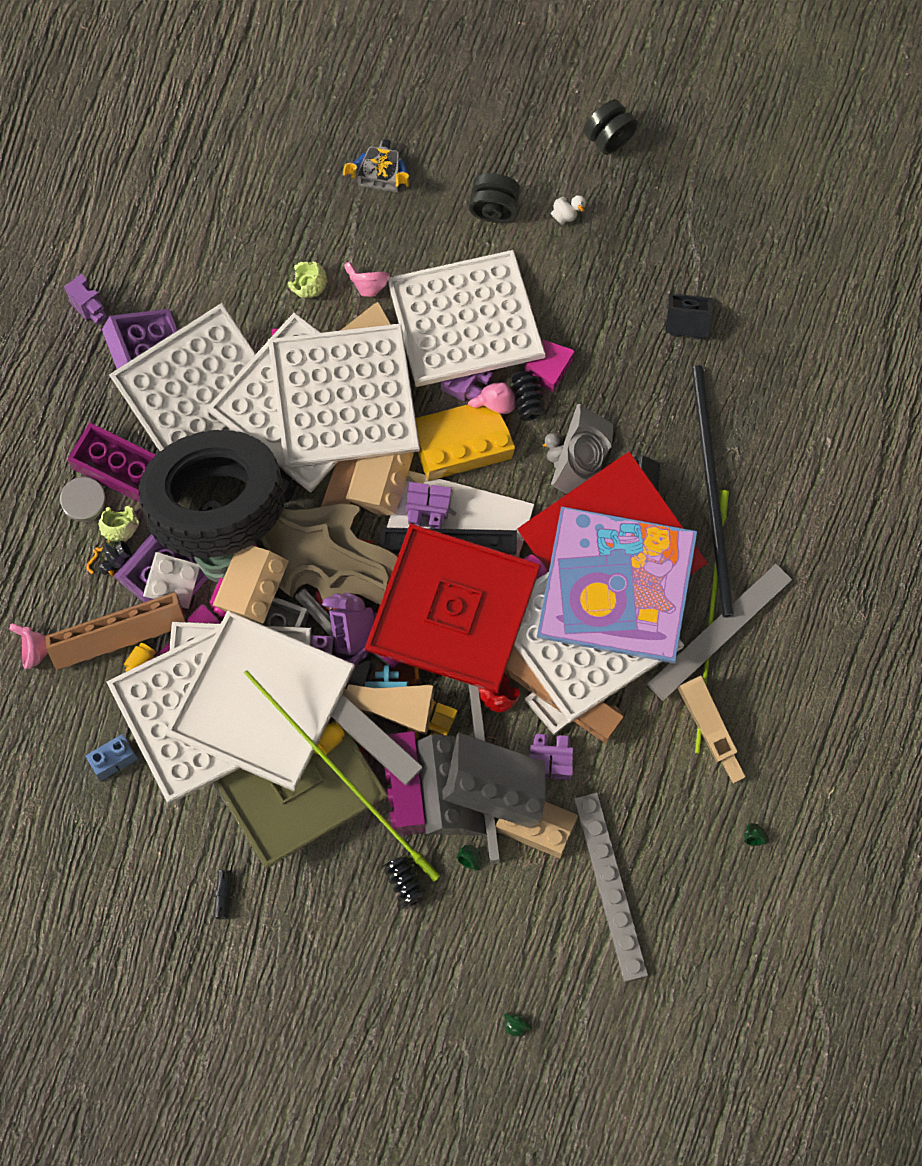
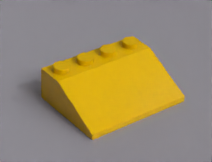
(462, 440)

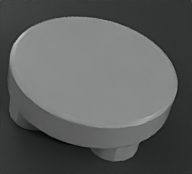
(83, 499)

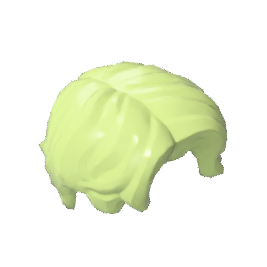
(309, 280)
(118, 525)

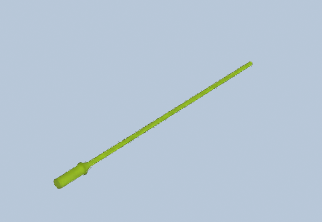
(724, 494)
(417, 857)

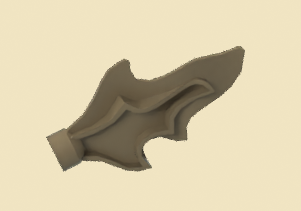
(328, 554)

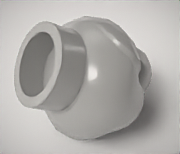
(552, 441)

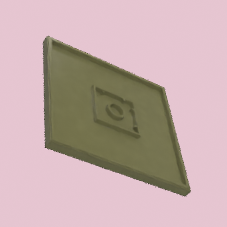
(284, 820)

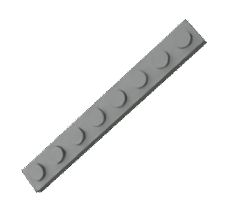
(610, 888)

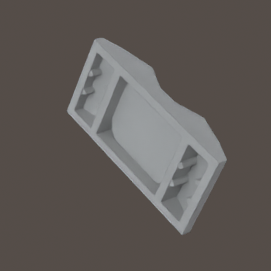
(583, 449)

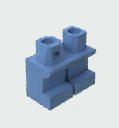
(112, 754)

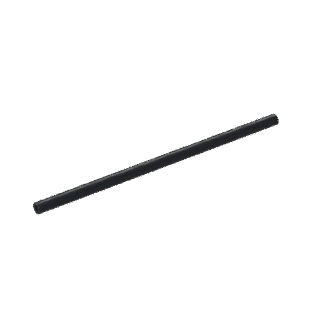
(712, 492)

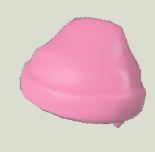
(367, 283)
(496, 397)
(32, 645)

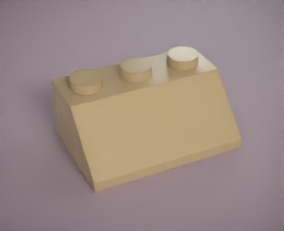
(379, 482)
(251, 583)
(548, 835)

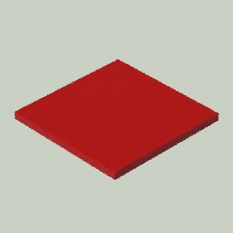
(615, 491)
(453, 608)

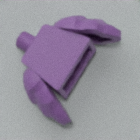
(350, 626)

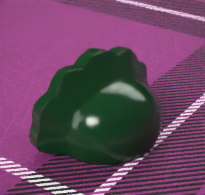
(755, 835)
(469, 857)
(516, 1024)

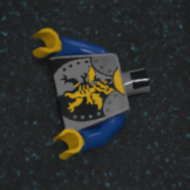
(379, 168)

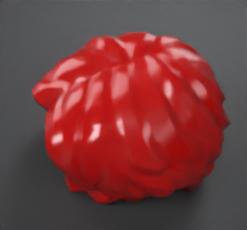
(500, 701)

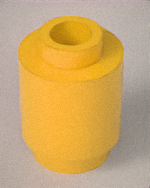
(139, 656)
(330, 738)

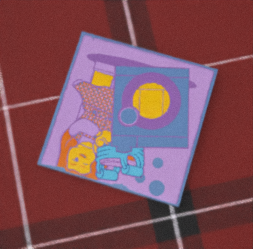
(617, 585)

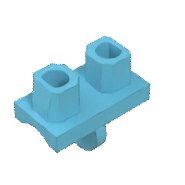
(386, 675)

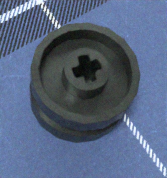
(610, 127)
(494, 197)

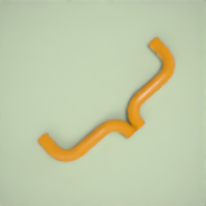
(93, 559)

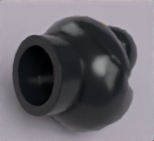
(116, 557)

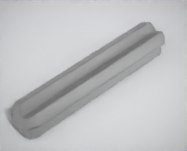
(315, 610)

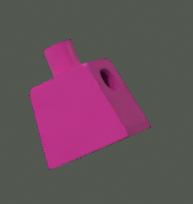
(553, 366)

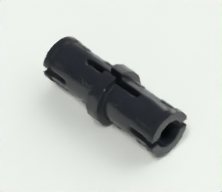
(222, 894)

